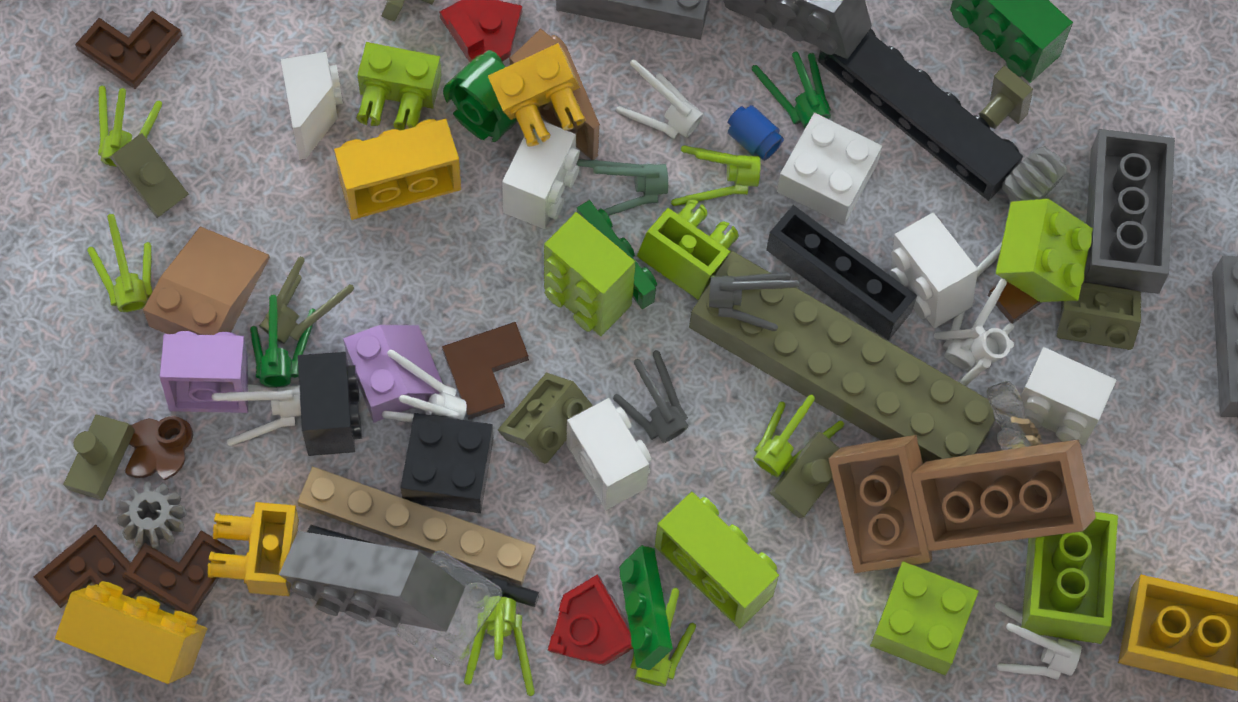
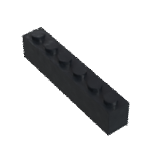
(926, 114)

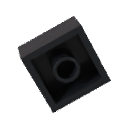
(329, 403)
(447, 462)

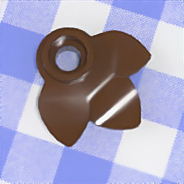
(156, 450)

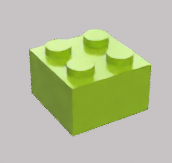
(1044, 250)
(924, 618)

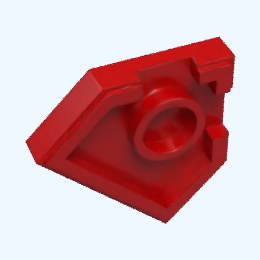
(483, 26)
(590, 625)

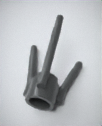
(727, 291)
(667, 419)

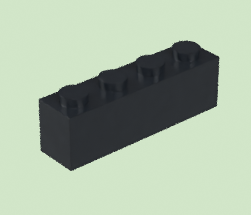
(841, 272)

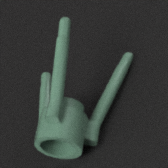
(648, 179)

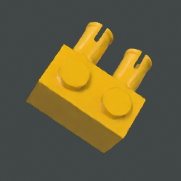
(533, 83)
(270, 537)

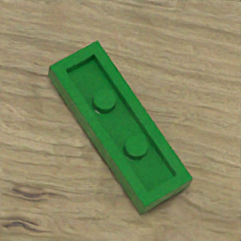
(644, 281)
(645, 607)

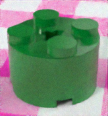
(476, 100)

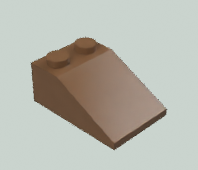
(587, 133)
(205, 285)
(880, 503)

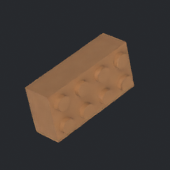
(1004, 495)

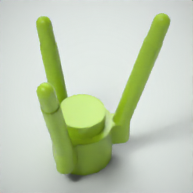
(117, 137)
(740, 169)
(130, 291)
(775, 454)
(500, 624)
(666, 668)

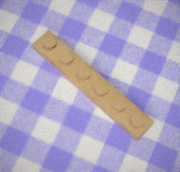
(416, 525)

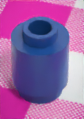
(754, 132)

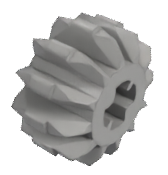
(1035, 176)
(143, 527)

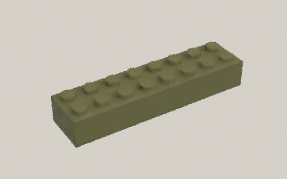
(847, 368)

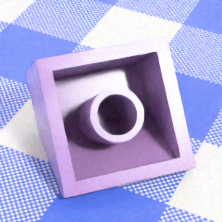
(203, 365)
(382, 377)

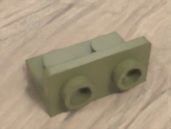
(1102, 316)
(543, 416)

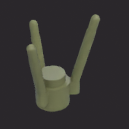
(287, 317)

